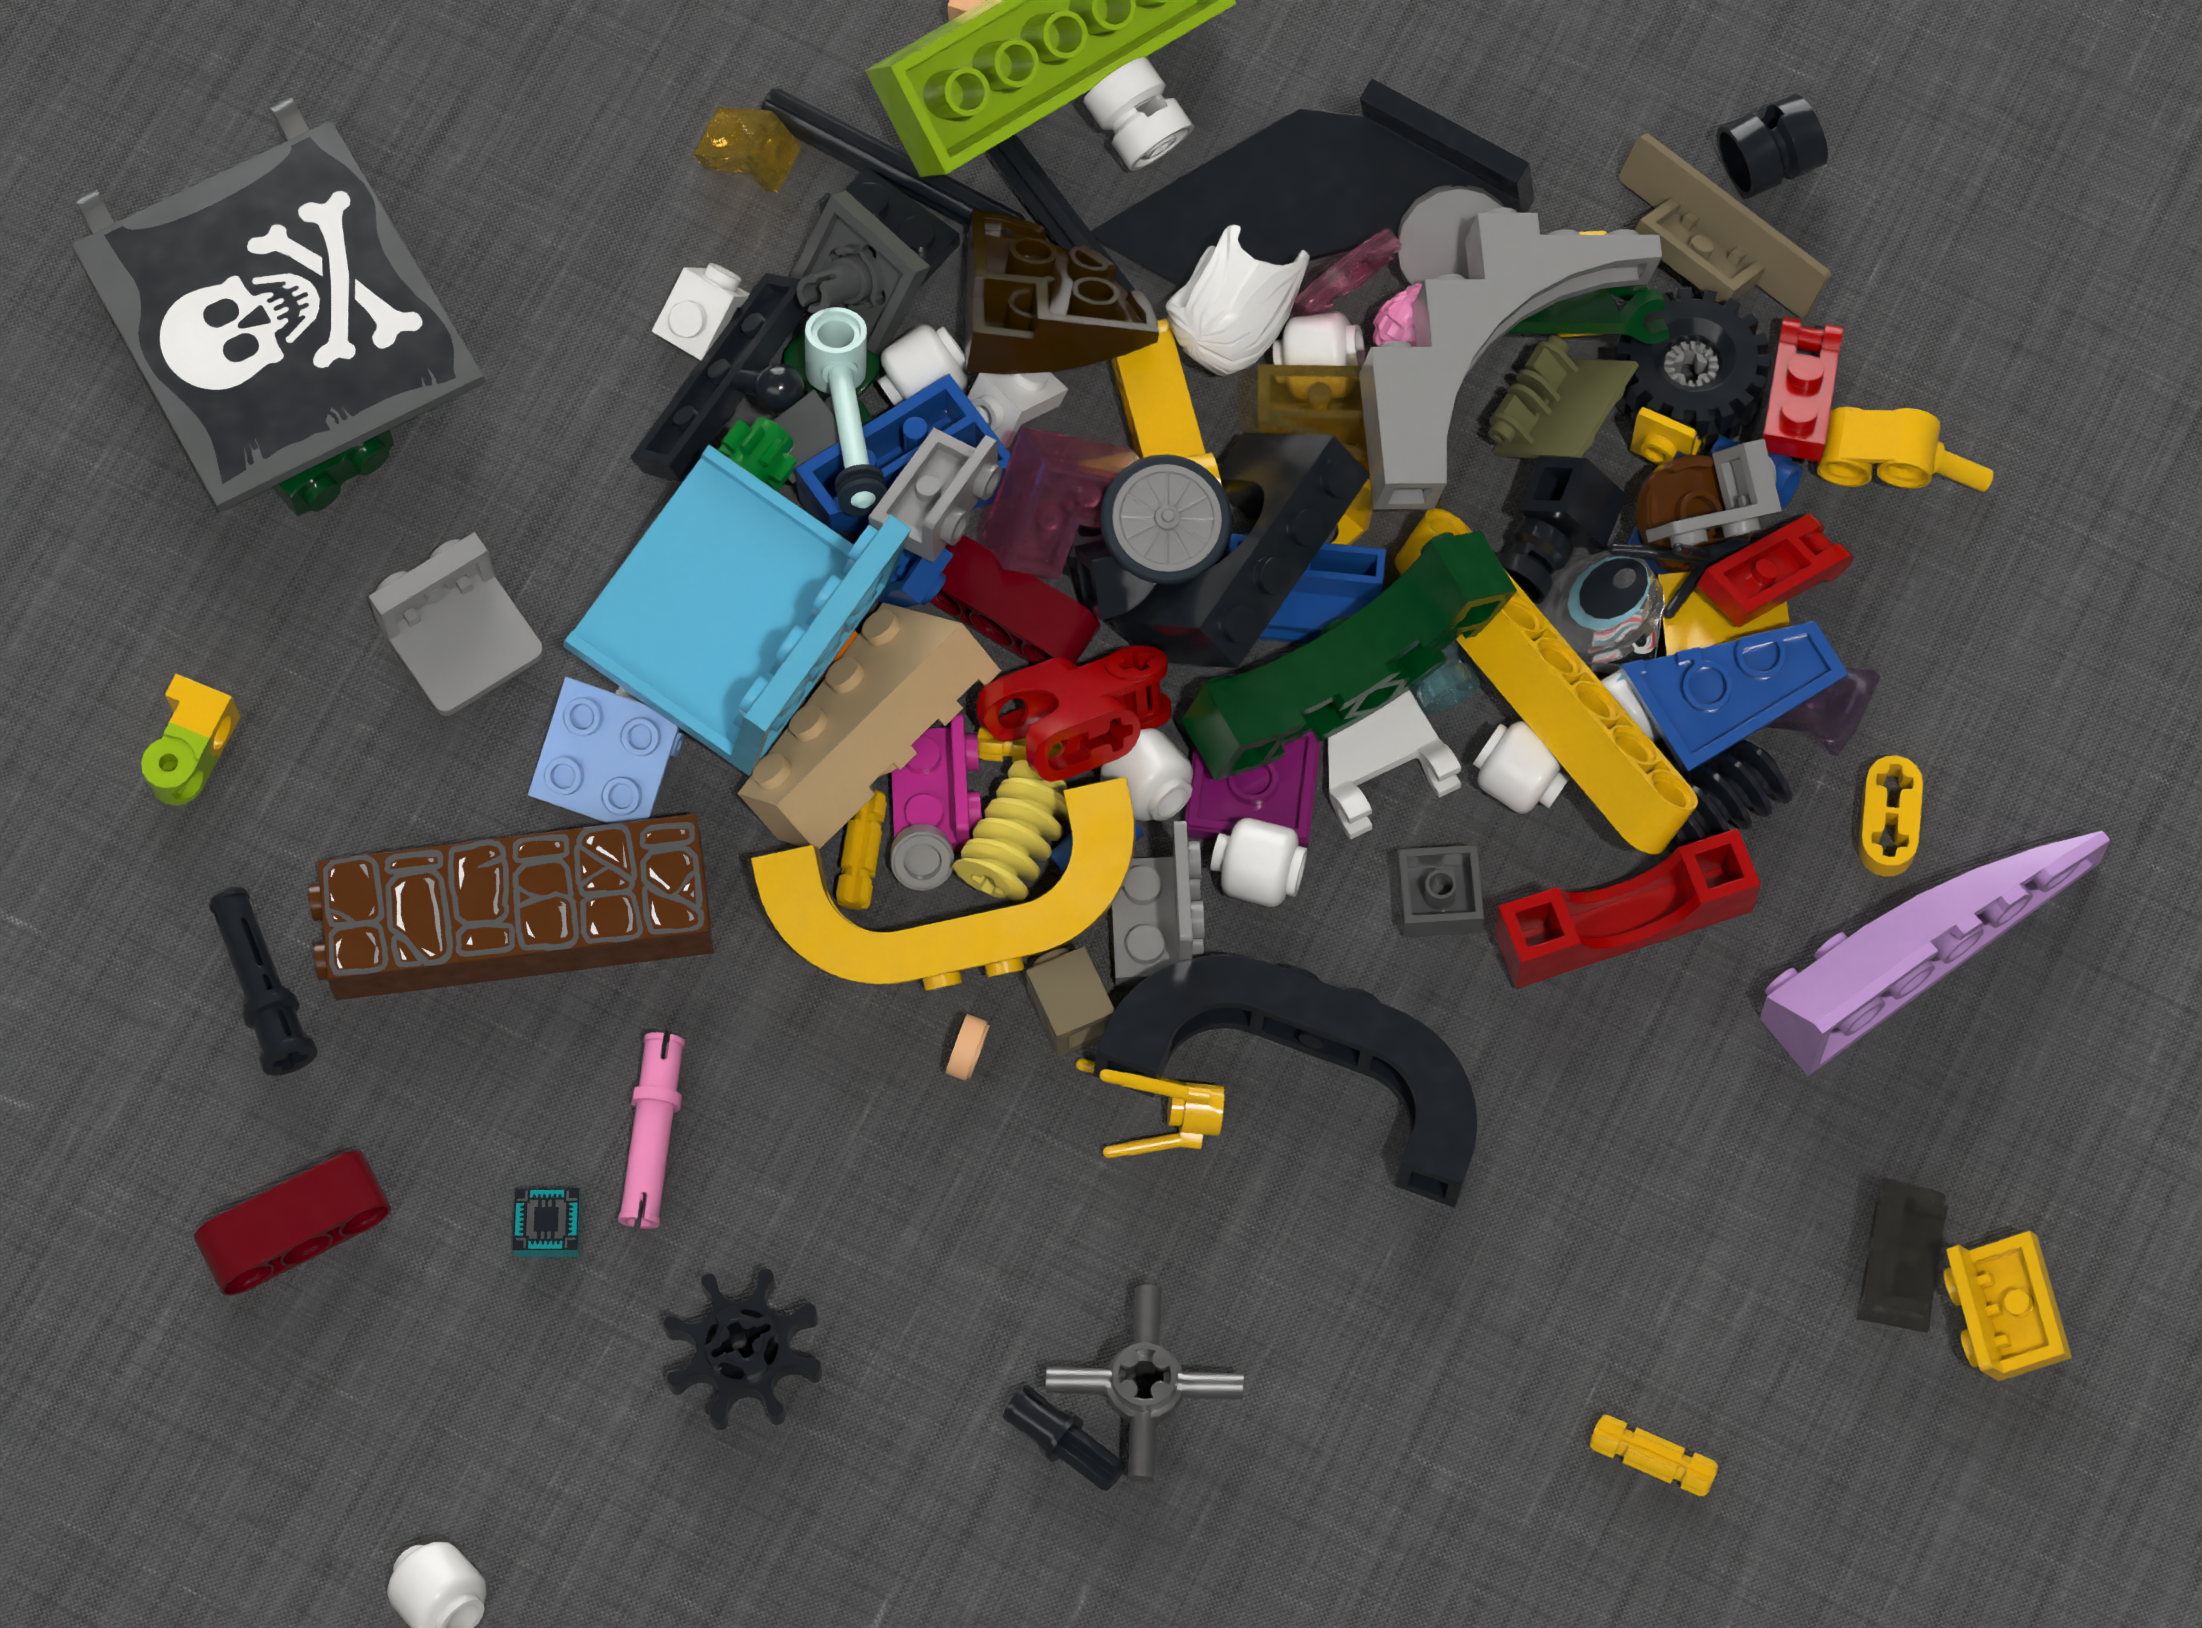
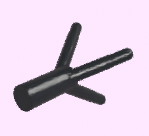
(1699, 560)

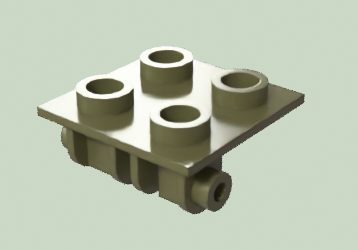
(1557, 403)

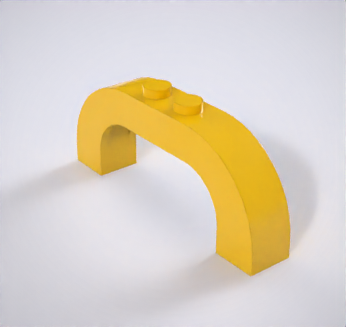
(806, 917)

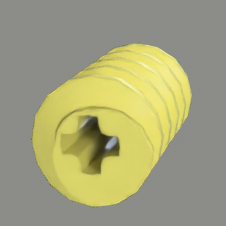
(1014, 834)

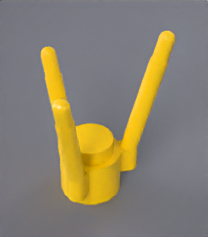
(1191, 1106)

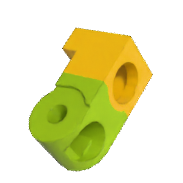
(191, 742)

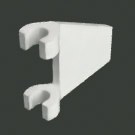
(1378, 745)

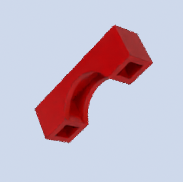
(1682, 894)

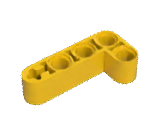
(1160, 403)

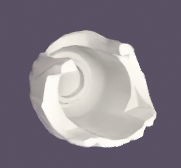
(1233, 305)

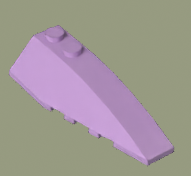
(1913, 947)

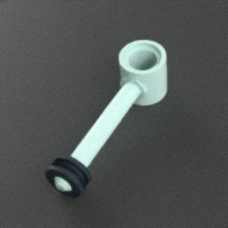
(838, 366)

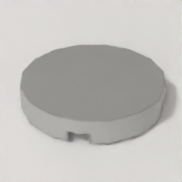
(1436, 231)

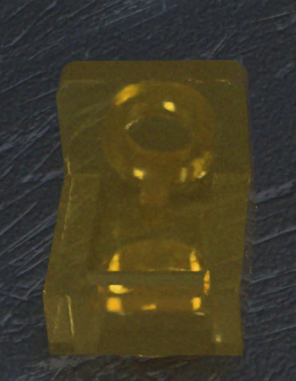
(749, 143)

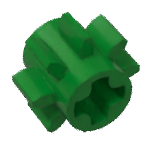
(761, 450)

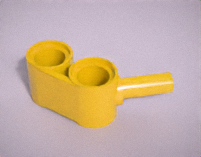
(1902, 445)

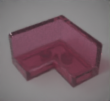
(1045, 496)

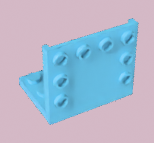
(733, 608)

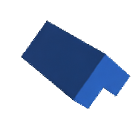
(1332, 587)

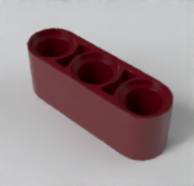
(1013, 606)
(292, 1223)

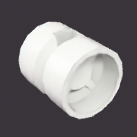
(1137, 112)

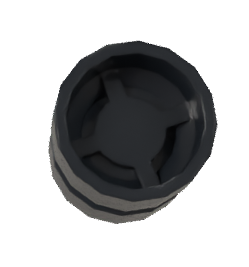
(1763, 149)

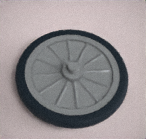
(1166, 519)

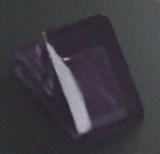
(1834, 712)

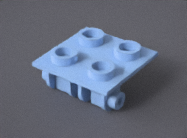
(604, 755)

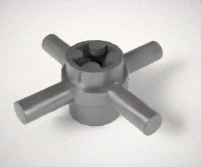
(1144, 1358)

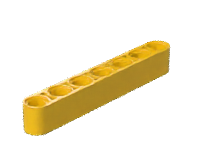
(1571, 711)

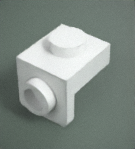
(700, 308)
(1014, 399)

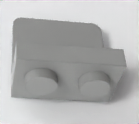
(455, 625)

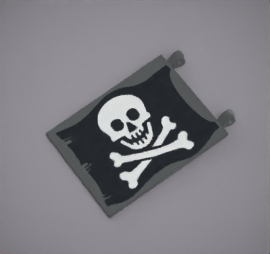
(275, 312)

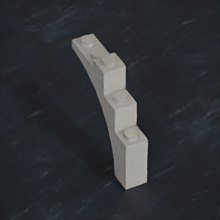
(1511, 276)

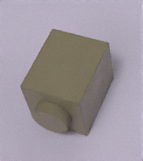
(1069, 999)

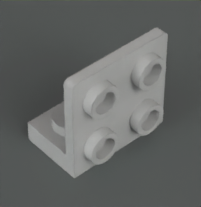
(1159, 912)

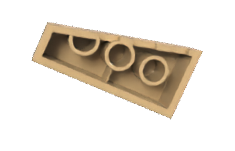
(863, 720)

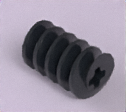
(1727, 791)

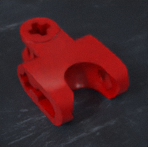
(1085, 708)

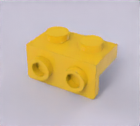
(2006, 1306)

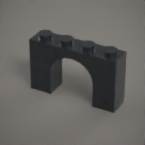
(1298, 494)

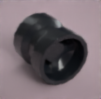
(1535, 556)

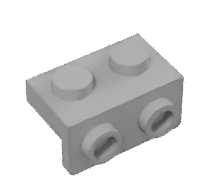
(940, 491)

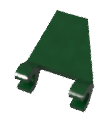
(1598, 314)

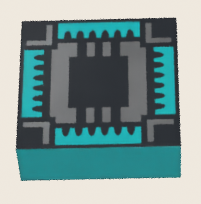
(547, 1222)

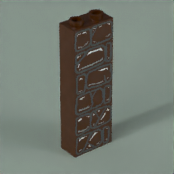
(512, 907)

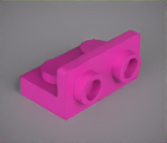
(935, 784)

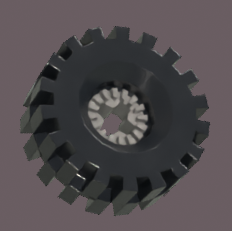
(1724, 354)

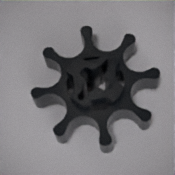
(727, 1369)

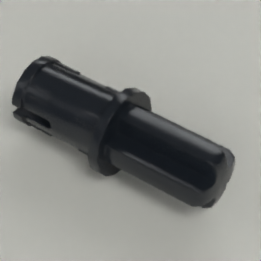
(1063, 1438)

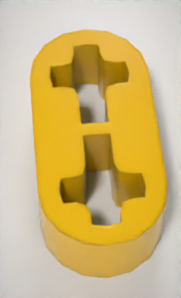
(1876, 814)

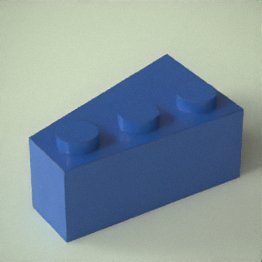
(890, 446)

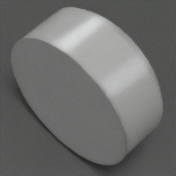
(922, 857)

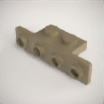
(1715, 236)

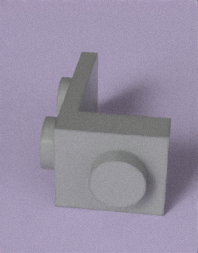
(1747, 491)

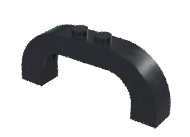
(1318, 1020)

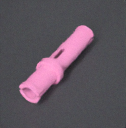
(655, 1105)

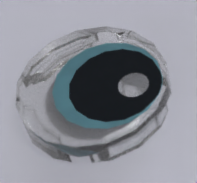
(1605, 606)

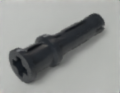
(269, 1006)

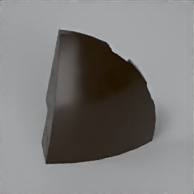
(1045, 305)

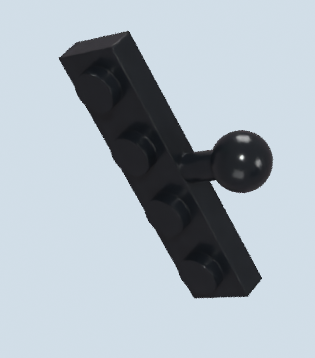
(729, 370)

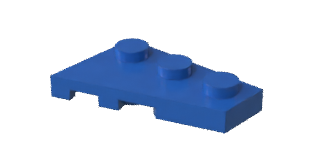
(1732, 689)

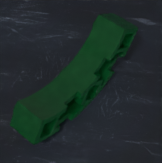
(1355, 662)

